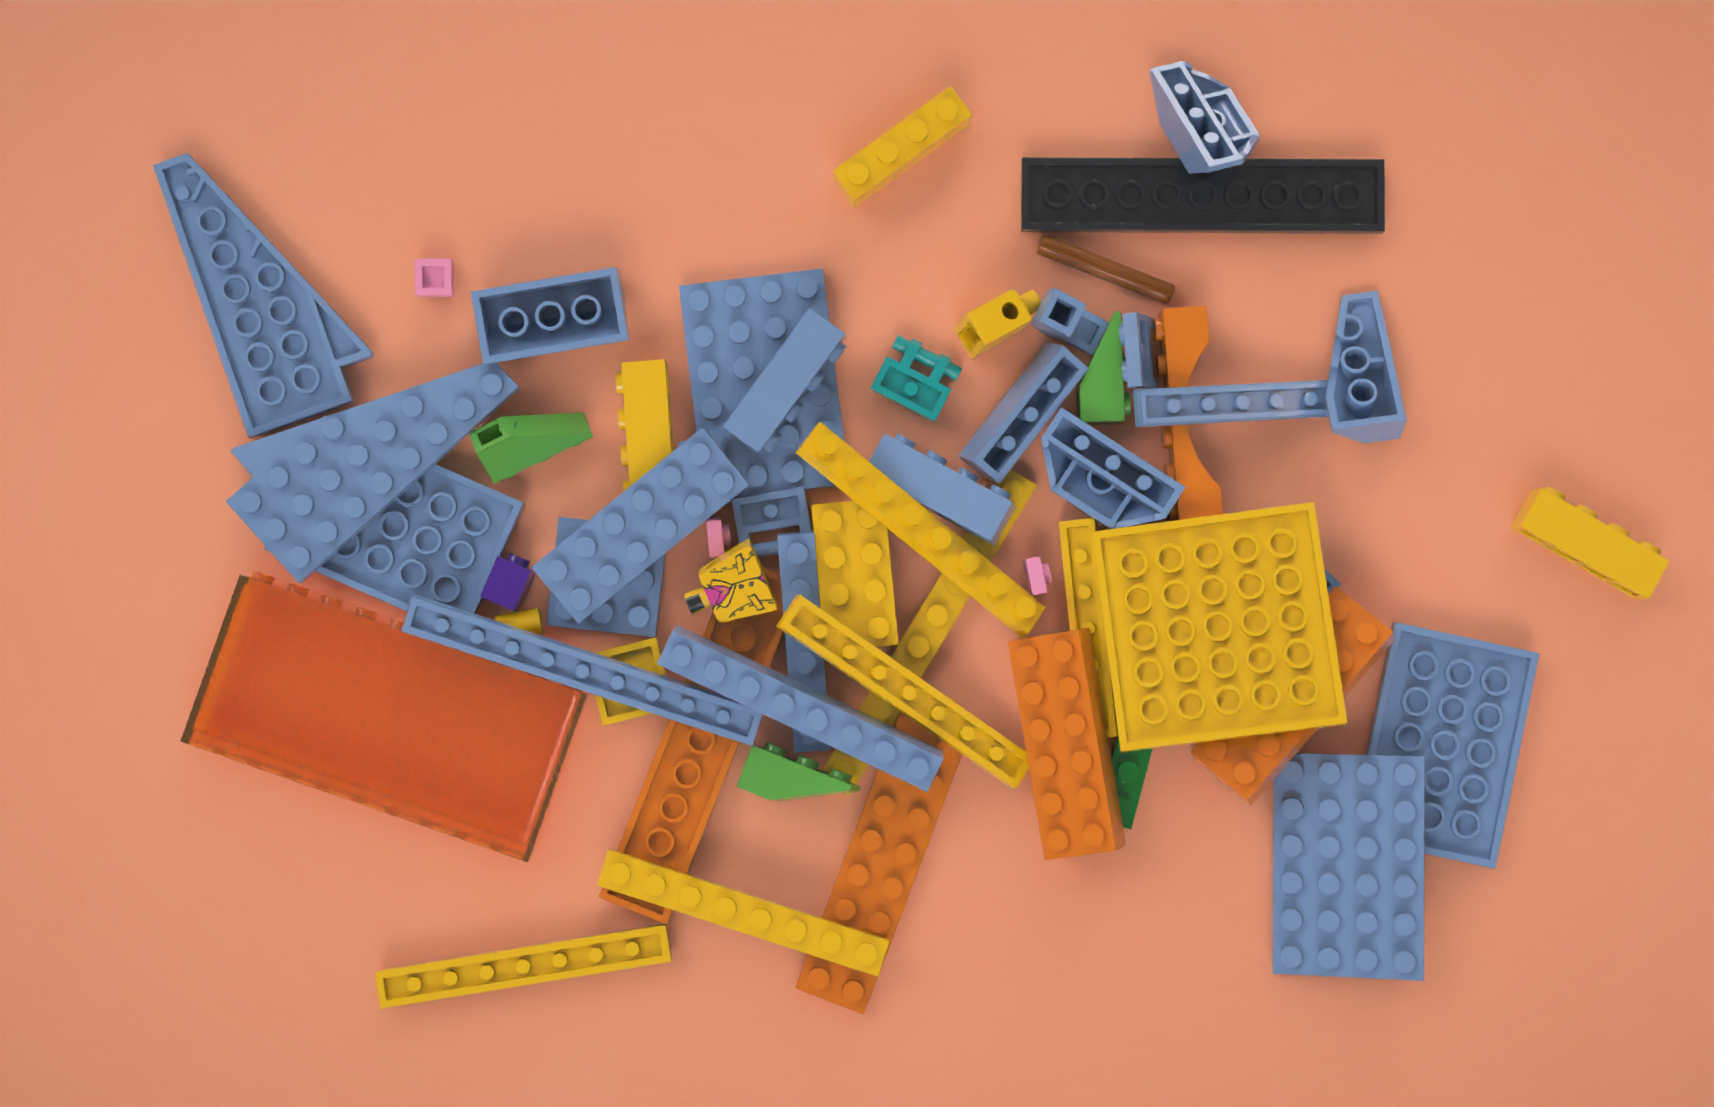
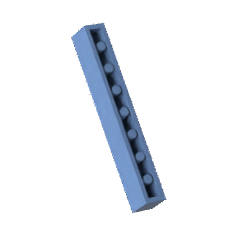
(801, 707)

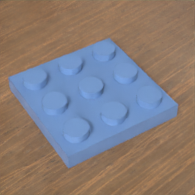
(629, 611)

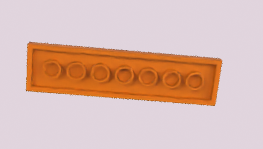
(880, 869)

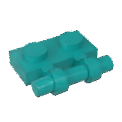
(910, 388)

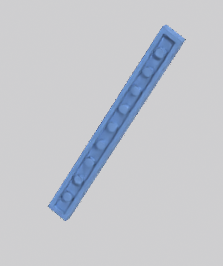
(581, 669)

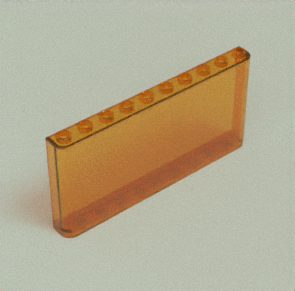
(384, 716)

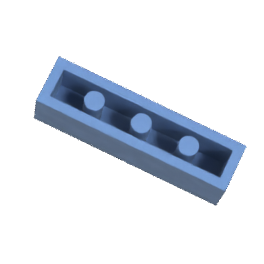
(785, 381)
(1023, 412)
(943, 490)

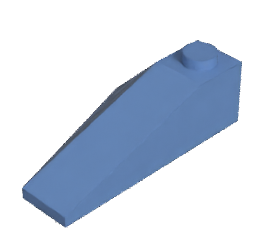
(1362, 380)

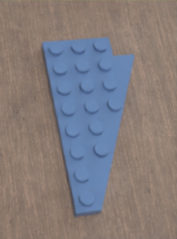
(268, 322)
(341, 471)

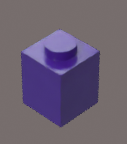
(508, 582)

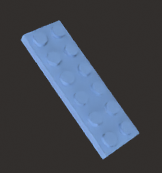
(640, 525)

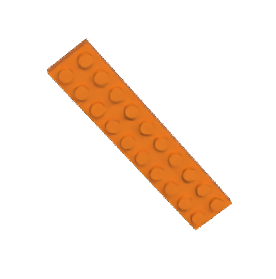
(691, 767)

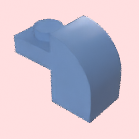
(1067, 320)

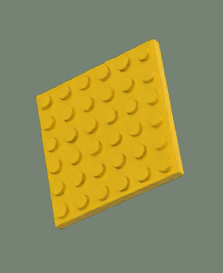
(1218, 627)

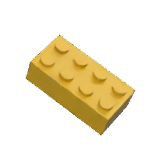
(855, 570)

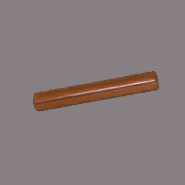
(1105, 269)

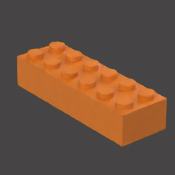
(1067, 744)
(1253, 762)

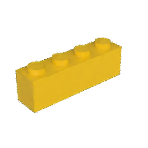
(902, 147)
(644, 416)
(1590, 543)

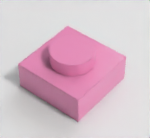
(434, 277)
(717, 536)
(1037, 575)

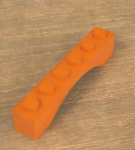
(1182, 339)

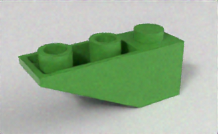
(1101, 388)
(525, 440)
(782, 778)

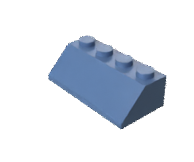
(550, 315)

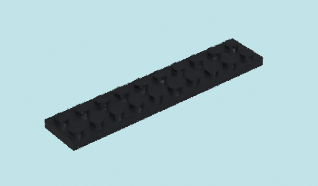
(1165, 198)

